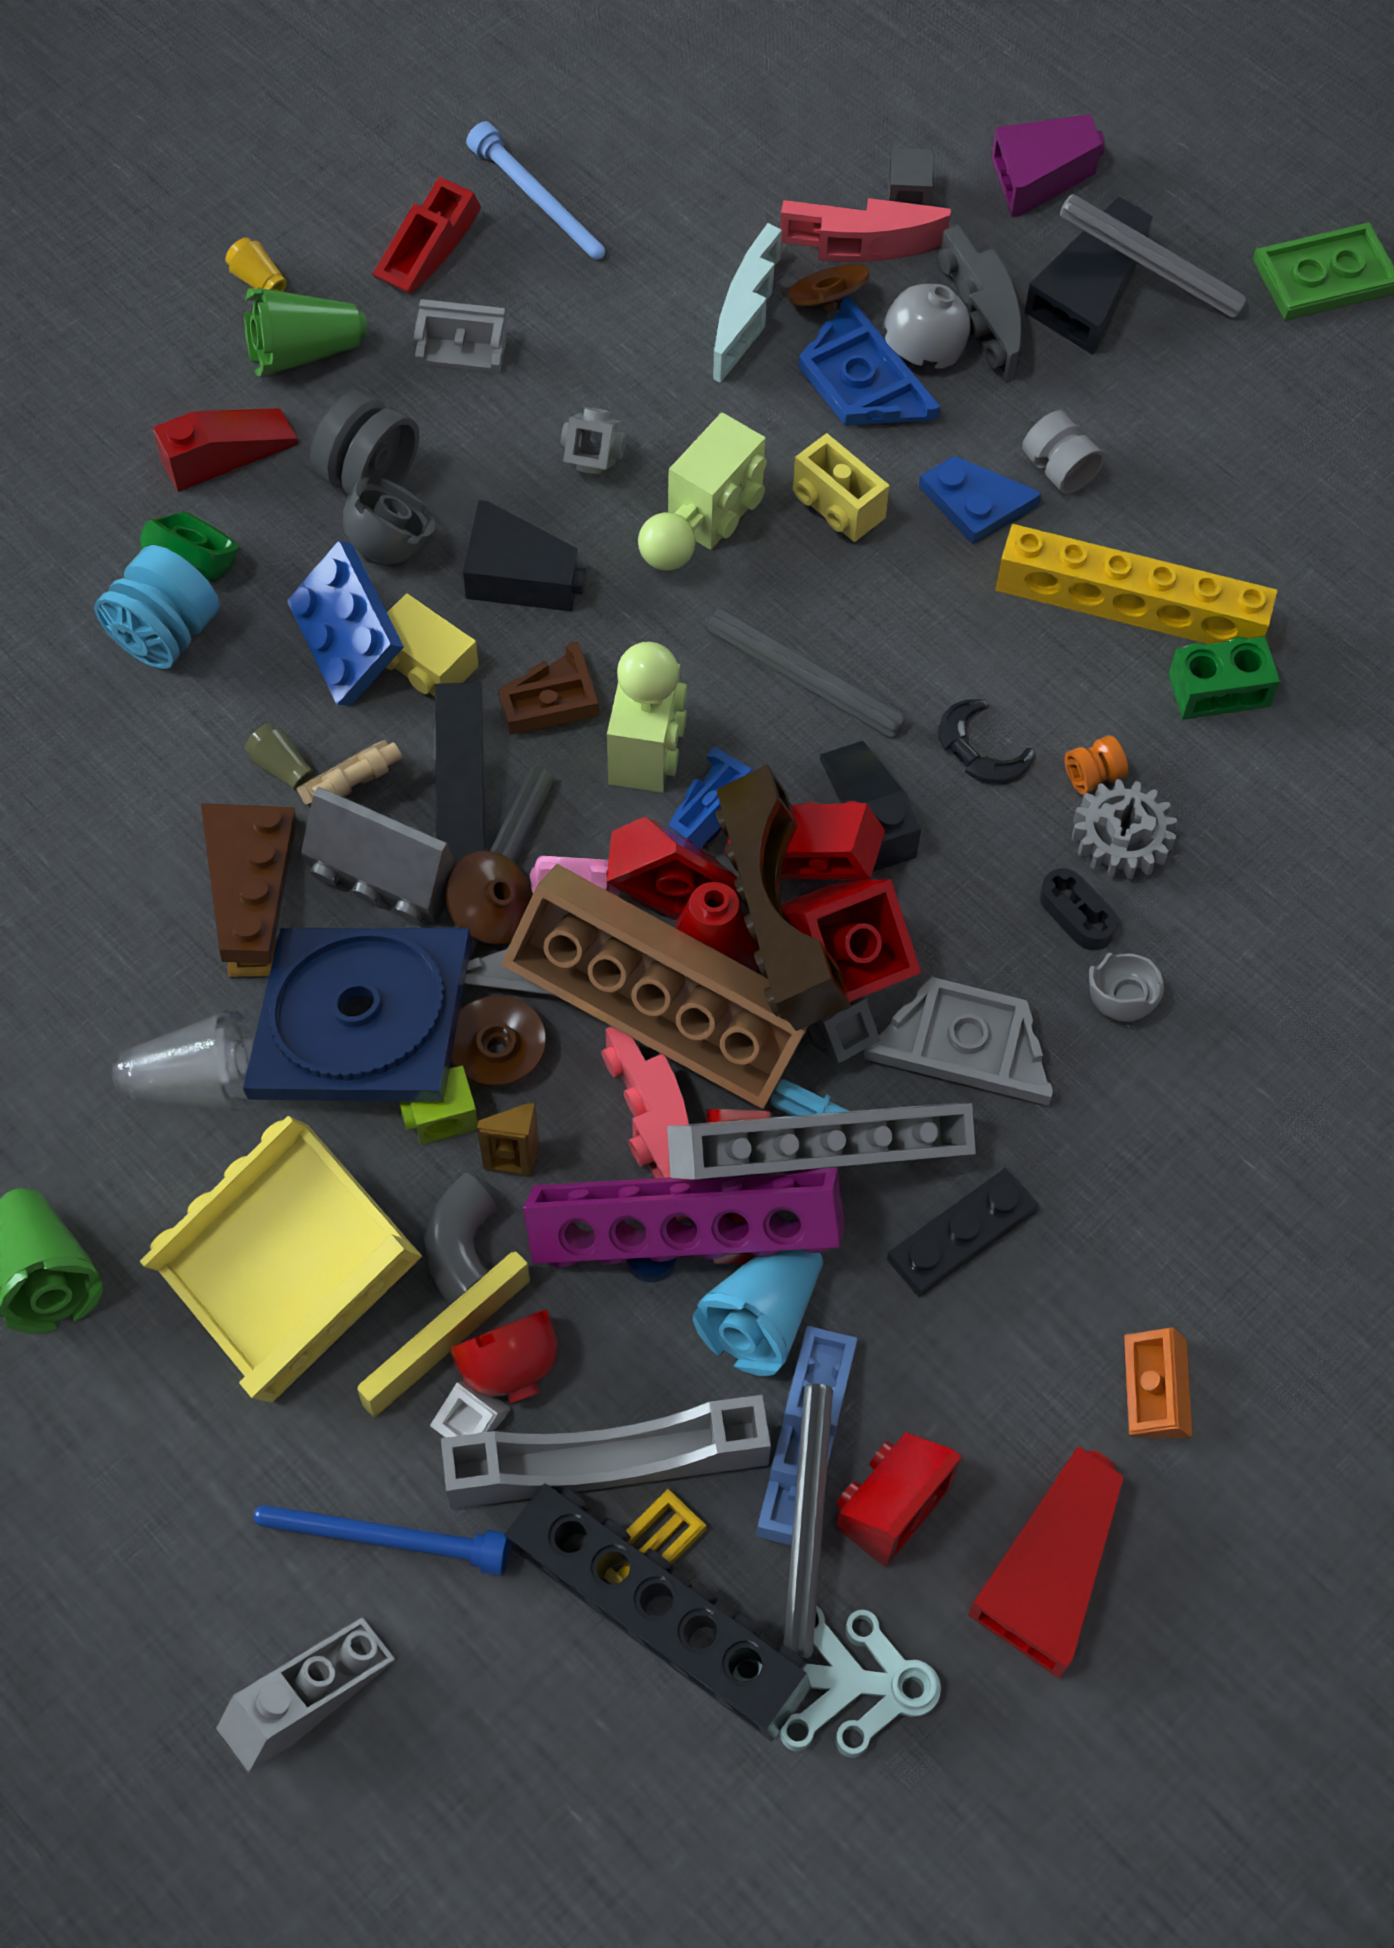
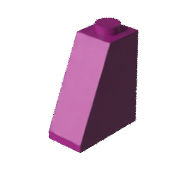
(1045, 159)

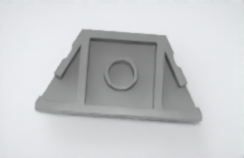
(966, 1039)

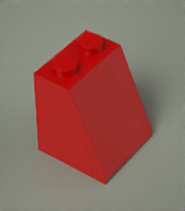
(860, 930)

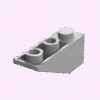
(301, 1693)

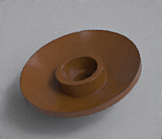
(828, 286)
(472, 897)
(502, 1022)

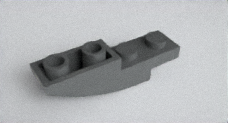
(989, 296)

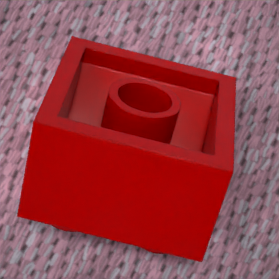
(660, 866)
(897, 1495)

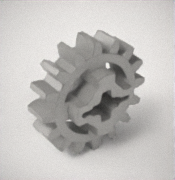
(1147, 835)

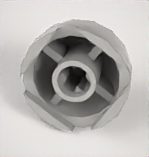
(928, 325)

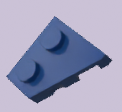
(697, 814)

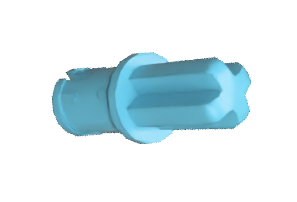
(800, 1101)

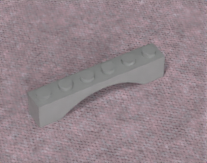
(689, 1443)

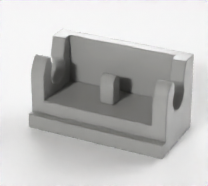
(460, 336)

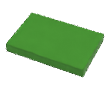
(1326, 271)

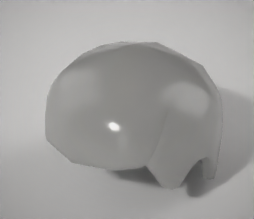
(1126, 986)

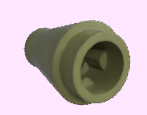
(276, 754)

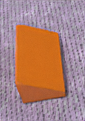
(1158, 1384)

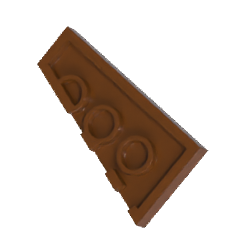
(248, 875)

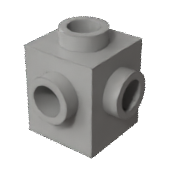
(579, 448)

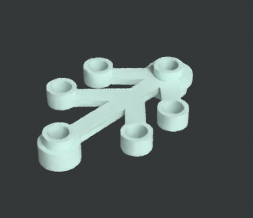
(848, 1680)

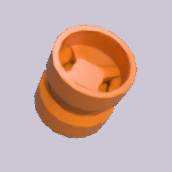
(1096, 764)

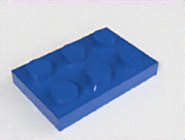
(344, 623)

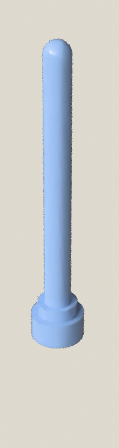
(487, 144)

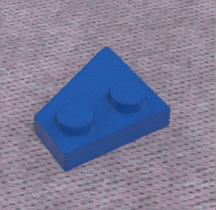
(976, 497)

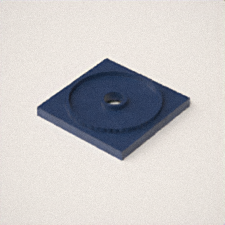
(386, 1054)

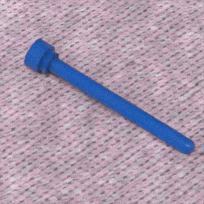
(485, 1551)

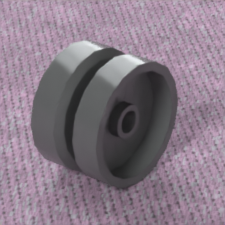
(363, 441)

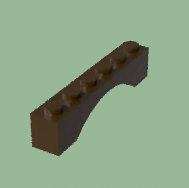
(800, 971)

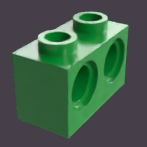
(1224, 683)

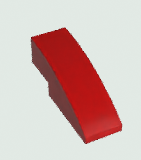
(427, 236)

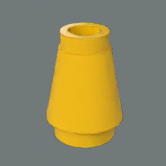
(254, 266)

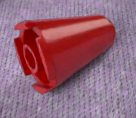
(718, 921)

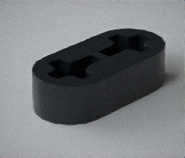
(1075, 911)

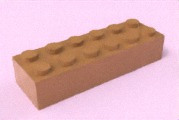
(653, 984)

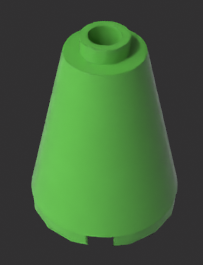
(298, 329)
(41, 1266)

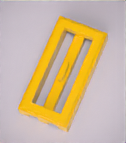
(681, 1544)

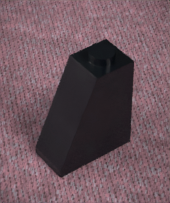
(519, 563)

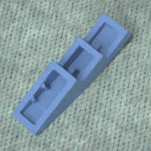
(822, 1360)

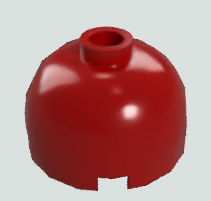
(509, 1357)

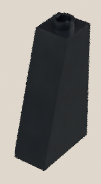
(1086, 283)

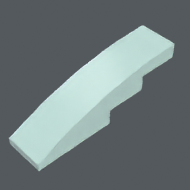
(745, 303)

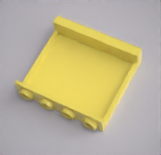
(281, 1257)

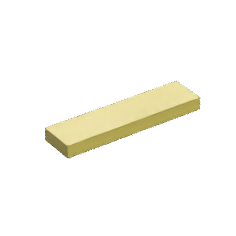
(442, 1333)

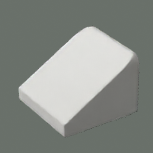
(468, 1413)

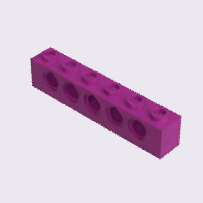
(656, 1201)

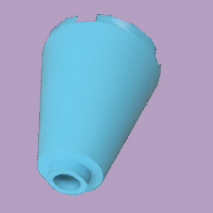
(759, 1309)

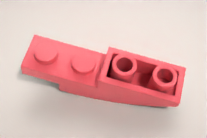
(853, 235)
(651, 1097)

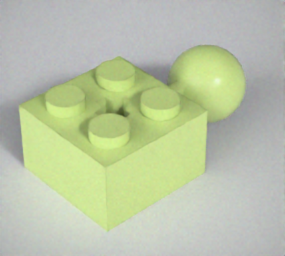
(706, 493)
(646, 718)

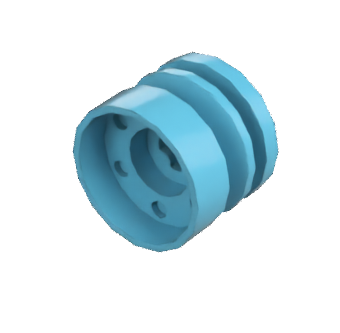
(157, 606)

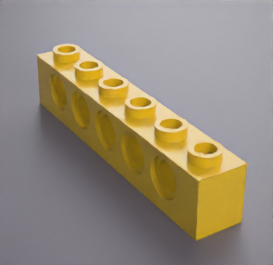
(1132, 588)

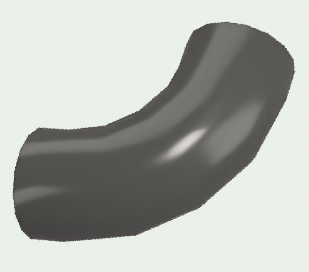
(452, 1233)

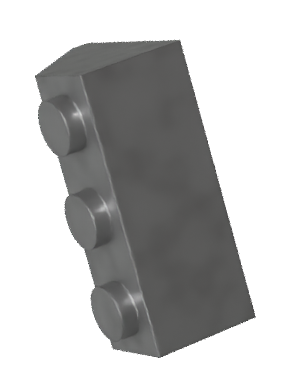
(377, 857)

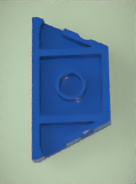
(863, 374)

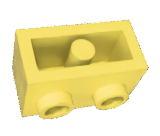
(840, 487)

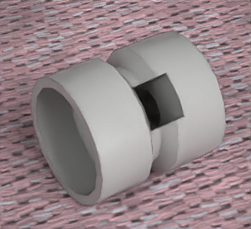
(1067, 458)

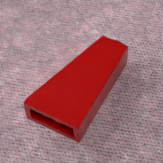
(1049, 1572)

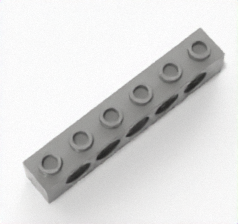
(820, 1140)

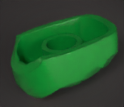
(194, 541)

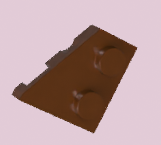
(550, 694)

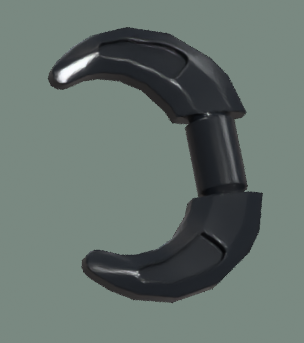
(984, 769)

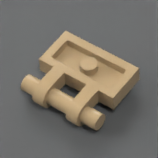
(361, 767)

